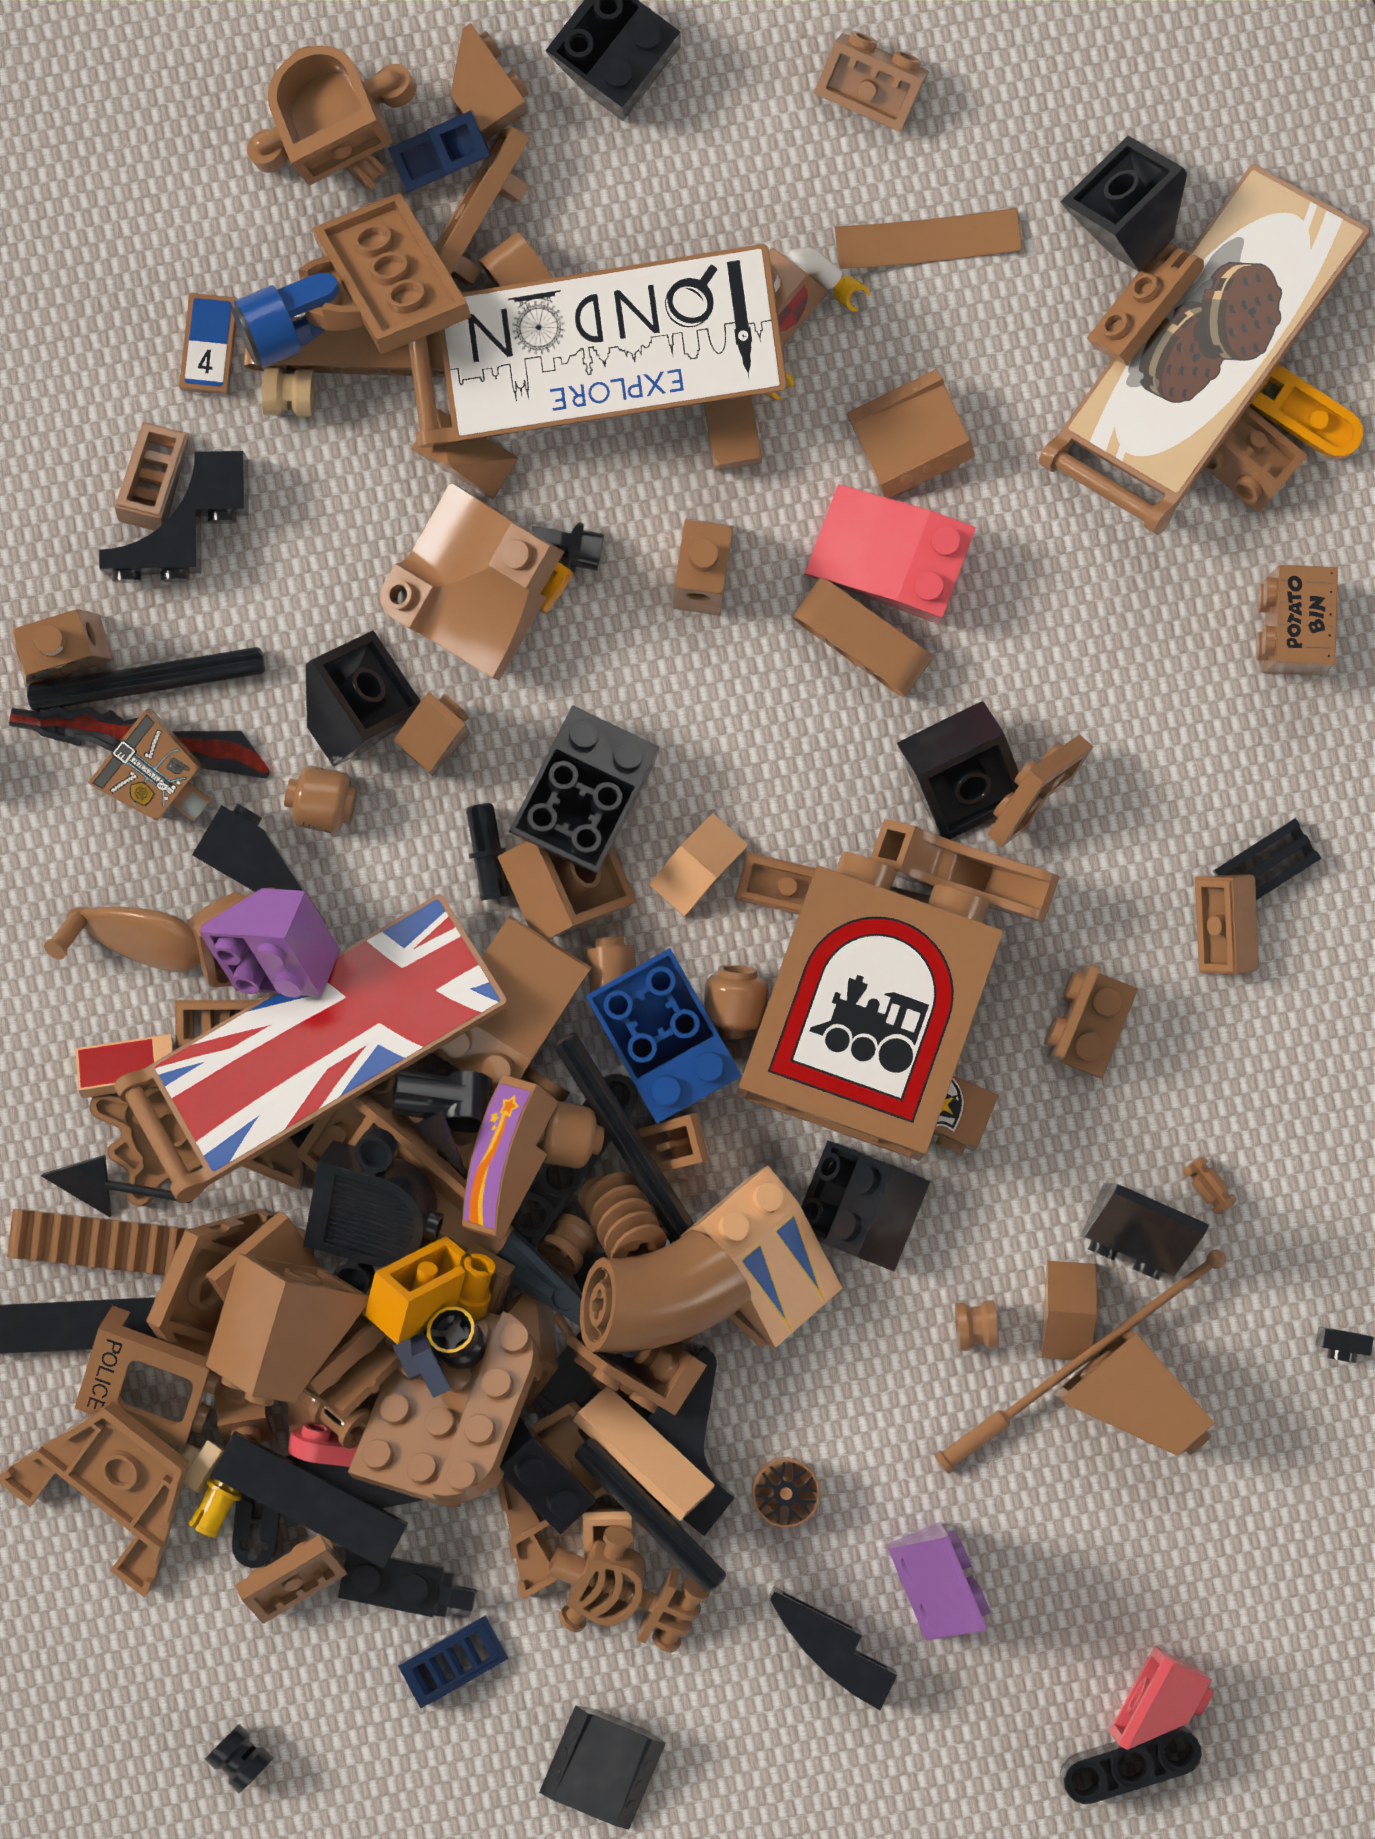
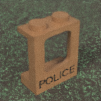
(109, 1363)

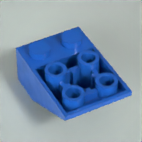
(663, 1035)

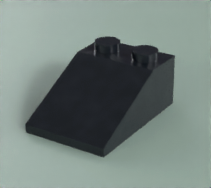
(1141, 1230)

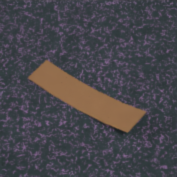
(928, 239)

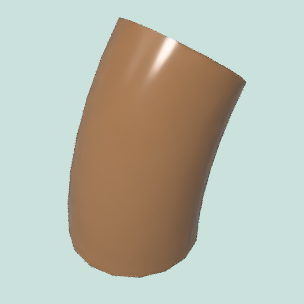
(660, 1296)

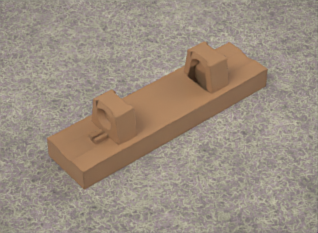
(491, 179)

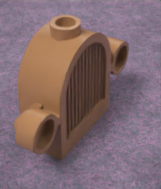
(327, 113)

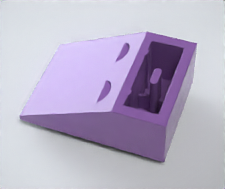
(935, 1583)

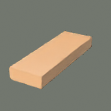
(643, 1453)

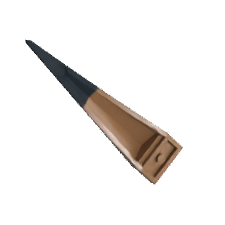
(532, 1270)

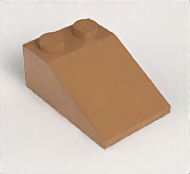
(539, 986)

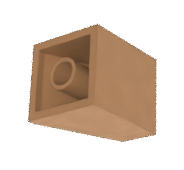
(280, 1326)
(1139, 1396)

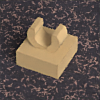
(201, 1463)

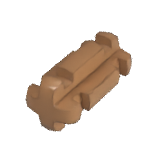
(1209, 1185)

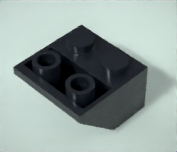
(615, 51)
(863, 1205)

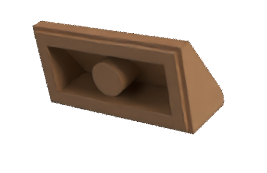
(1226, 924)

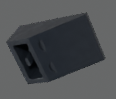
(585, 789)

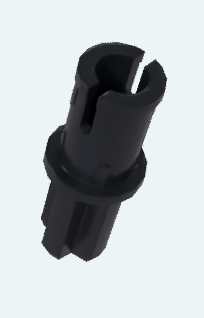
(486, 848)

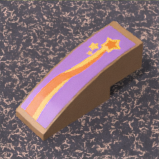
(505, 1155)

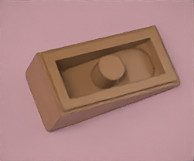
(733, 433)

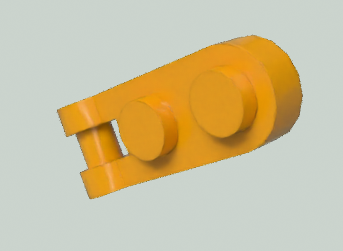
(1310, 415)

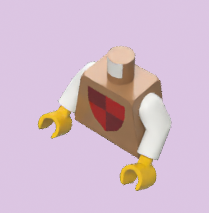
(800, 286)

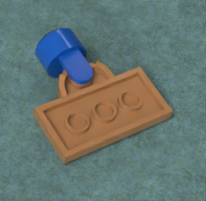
(372, 275)

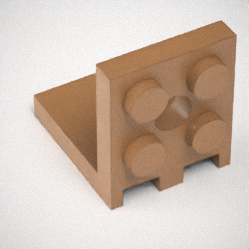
(282, 1241)

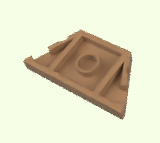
(187, 1303)

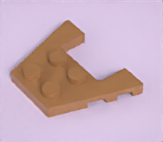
(120, 1471)
(524, 1522)

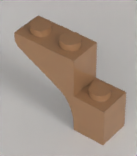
(940, 861)

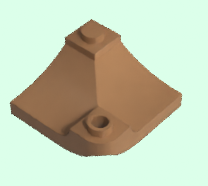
(472, 581)

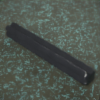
(650, 1515)

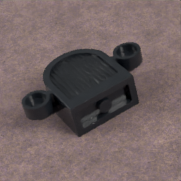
(369, 1207)

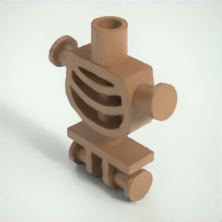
(612, 1599)

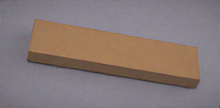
(783, 884)

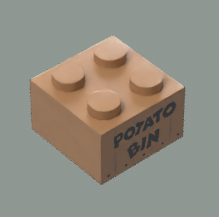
(1298, 620)

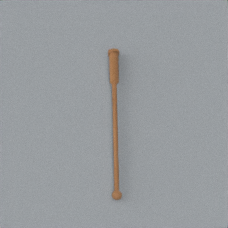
(1001, 1419)

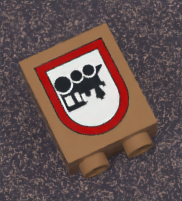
(871, 1006)

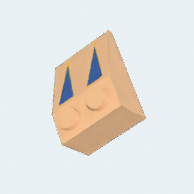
(775, 1251)

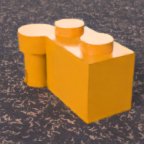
(424, 1282)

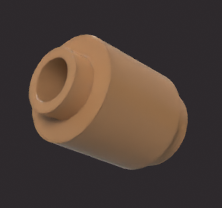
(609, 960)

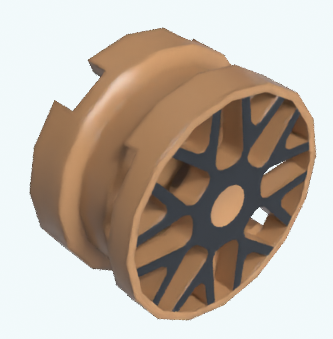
(785, 1492)

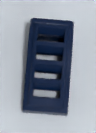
(415, 1680)

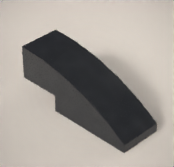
(833, 1648)

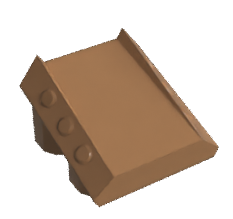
(911, 434)

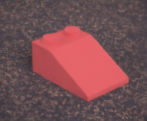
(890, 552)

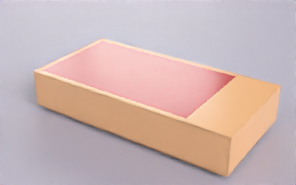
(104, 1063)

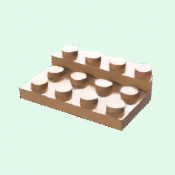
(455, 1442)

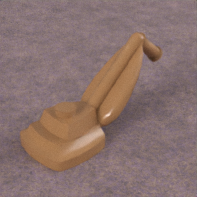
(148, 936)

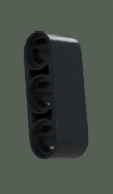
(1112, 1783)

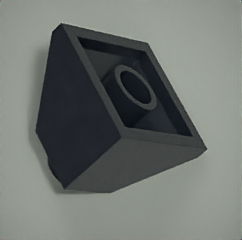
(1130, 202)
(356, 698)

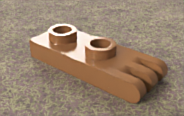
(1145, 303)

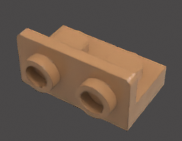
(871, 80)
(1255, 460)
(291, 1578)

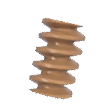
(621, 1215)

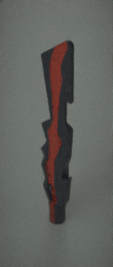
(214, 749)

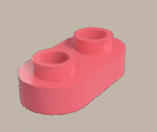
(319, 1445)

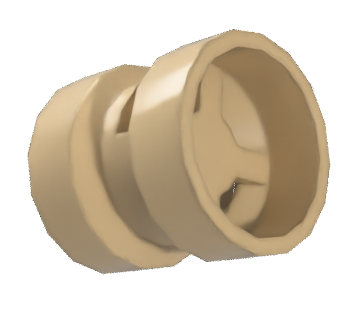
(288, 392)

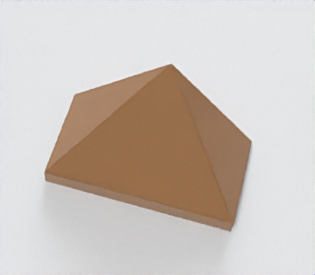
(472, 461)

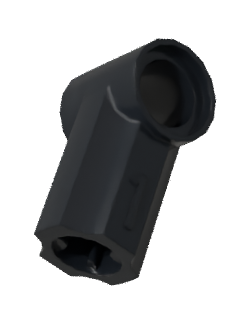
(460, 1096)

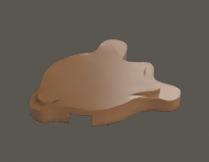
(134, 1149)

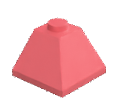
(1161, 1700)

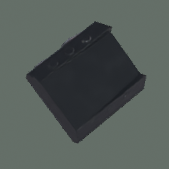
(602, 1766)

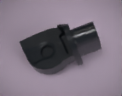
(580, 546)

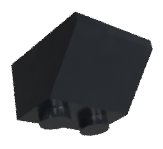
(960, 769)

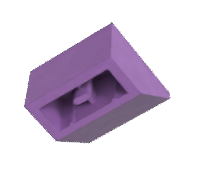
(273, 944)

